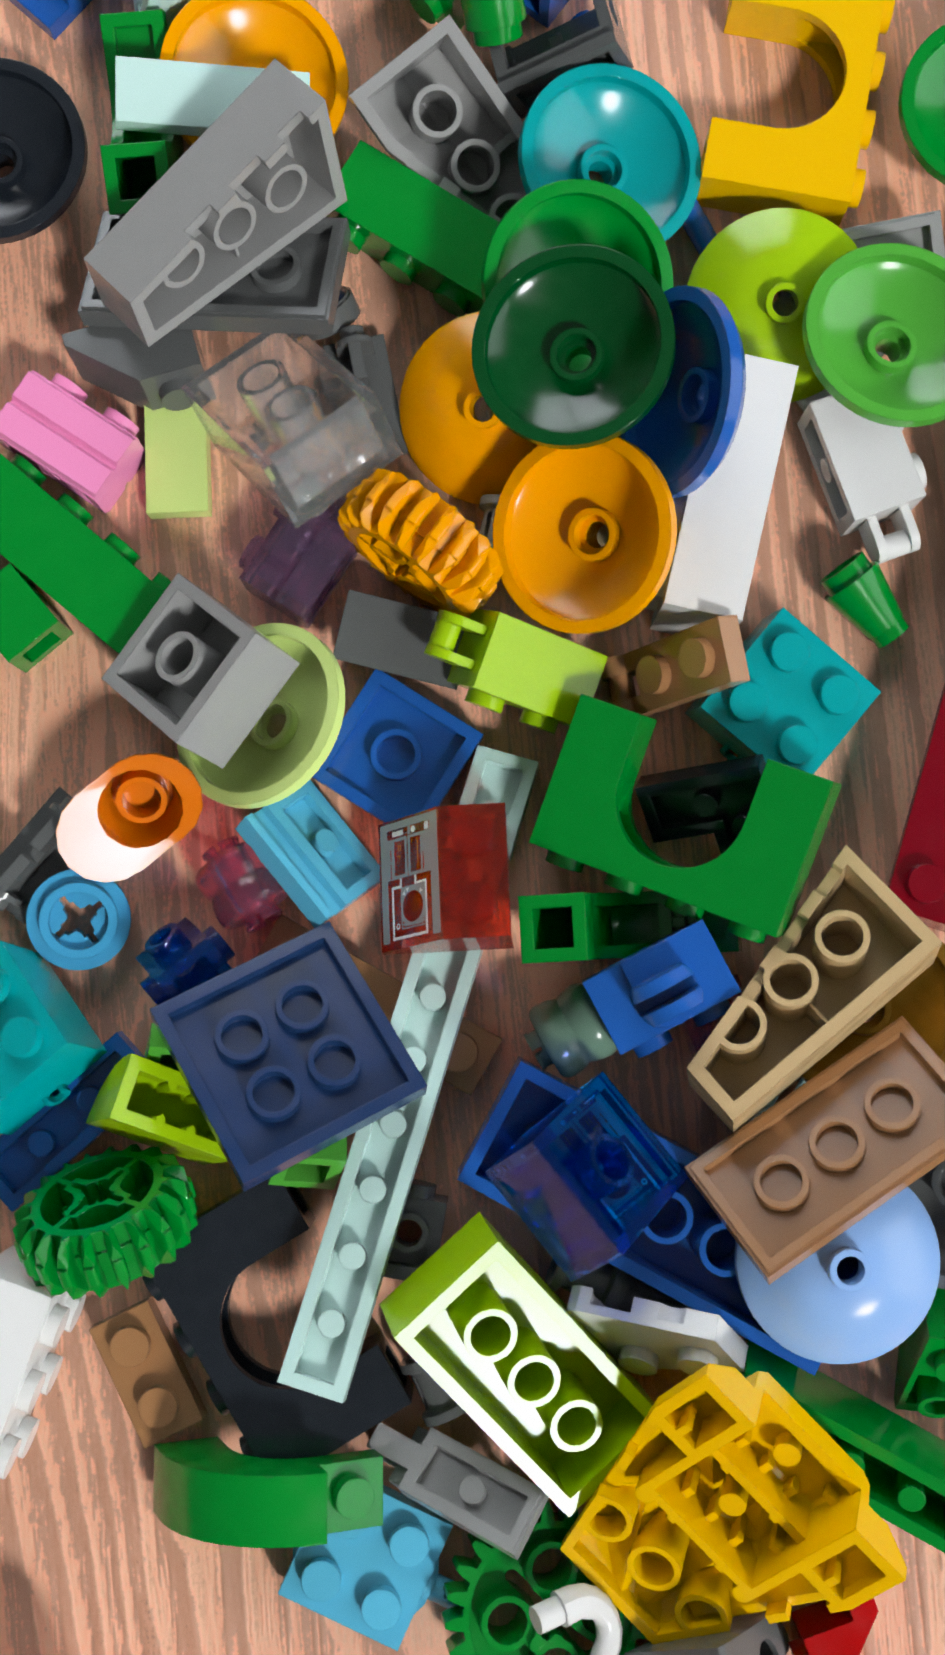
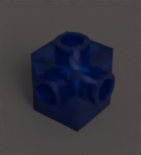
(182, 958)

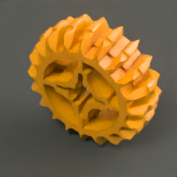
(420, 543)

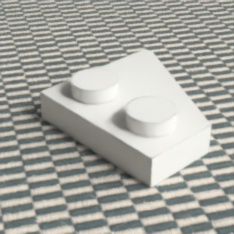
(658, 1335)

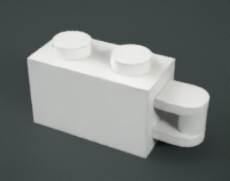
(865, 476)

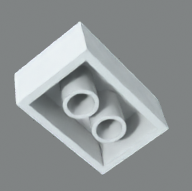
(28, 1363)

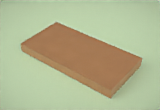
(829, 1150)

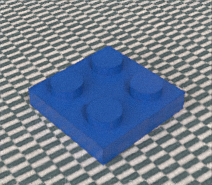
(396, 751)

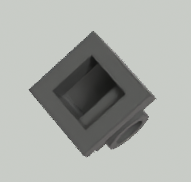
(429, 1212)

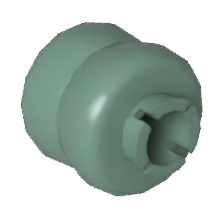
(569, 1032)

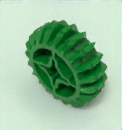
(105, 1221)

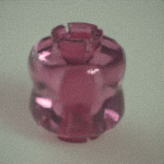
(239, 886)

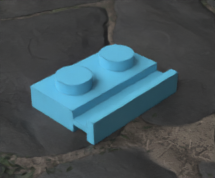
(311, 853)

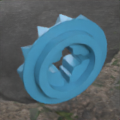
(76, 949)

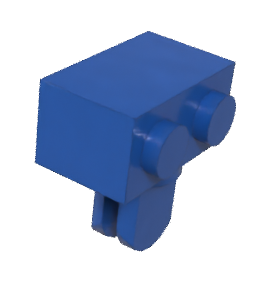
(662, 988)

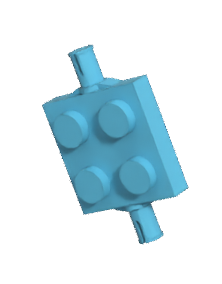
(374, 1574)

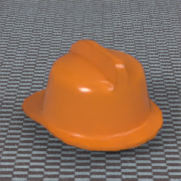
(128, 817)

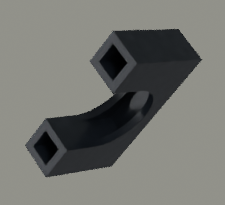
(198, 1290)

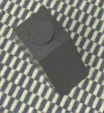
(132, 370)

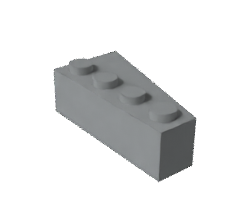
(222, 207)

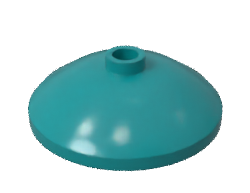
(624, 130)

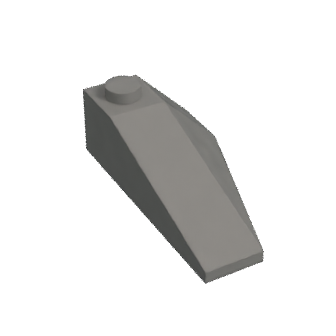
(447, 120)

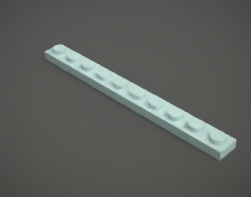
(387, 1152)

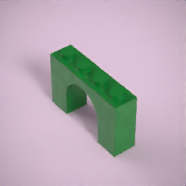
(592, 823)

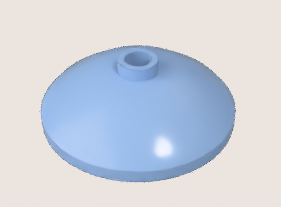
(859, 1316)

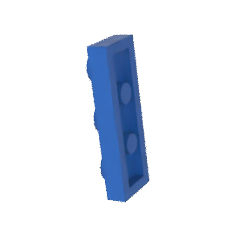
(57, 1131)

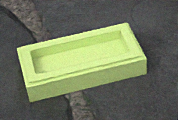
(177, 465)

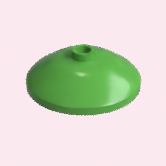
(887, 303)

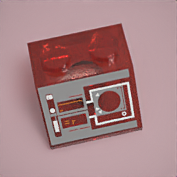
(446, 880)

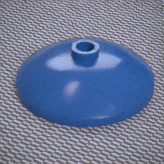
(704, 397)

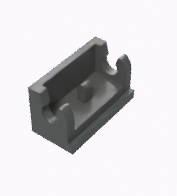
(581, 41)
(390, 638)

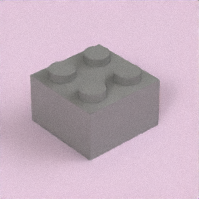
(199, 672)

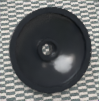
(44, 145)

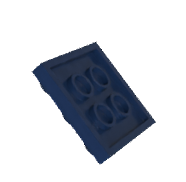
(287, 1054)

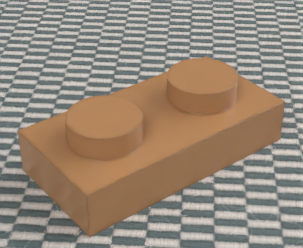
(148, 1372)

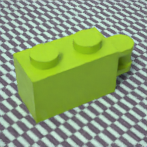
(516, 666)

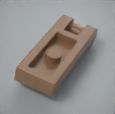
(679, 667)

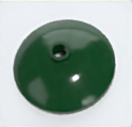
(568, 306)

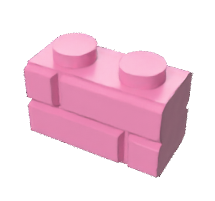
(70, 440)

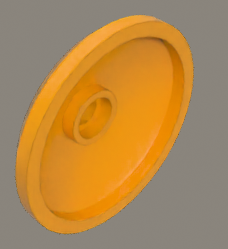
(256, 34)
(440, 420)
(550, 529)

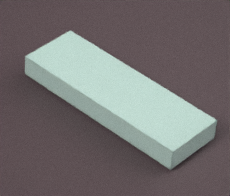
(177, 94)

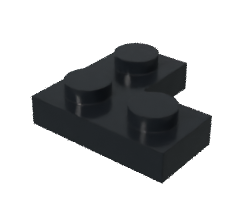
(700, 799)

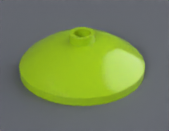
(766, 256)

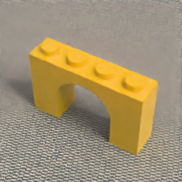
(812, 164)

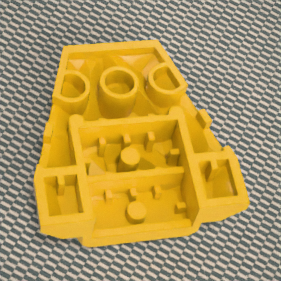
(731, 1512)

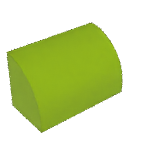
(156, 1109)

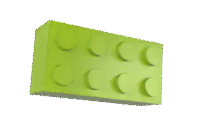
(518, 1362)

